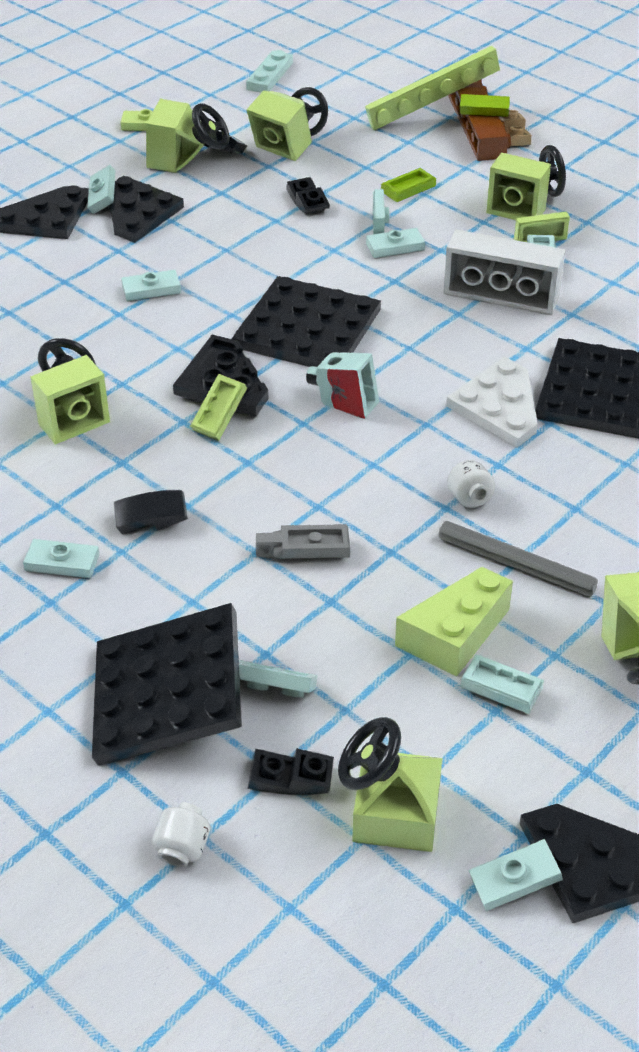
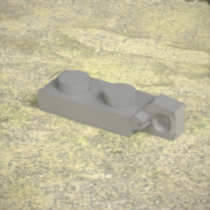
(304, 542)

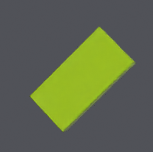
(484, 105)
(408, 184)

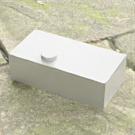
(503, 271)

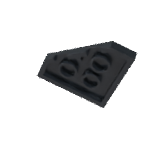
(140, 208)
(46, 214)
(226, 358)
(594, 858)

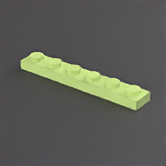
(432, 87)

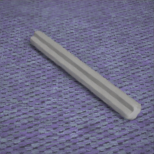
(518, 558)

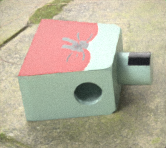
(346, 382)

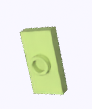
(135, 120)
(547, 224)
(218, 407)

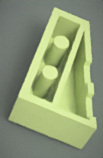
(455, 621)

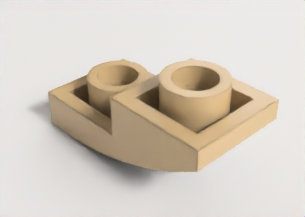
(516, 128)

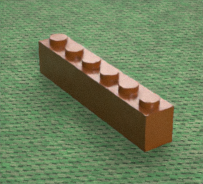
(484, 133)

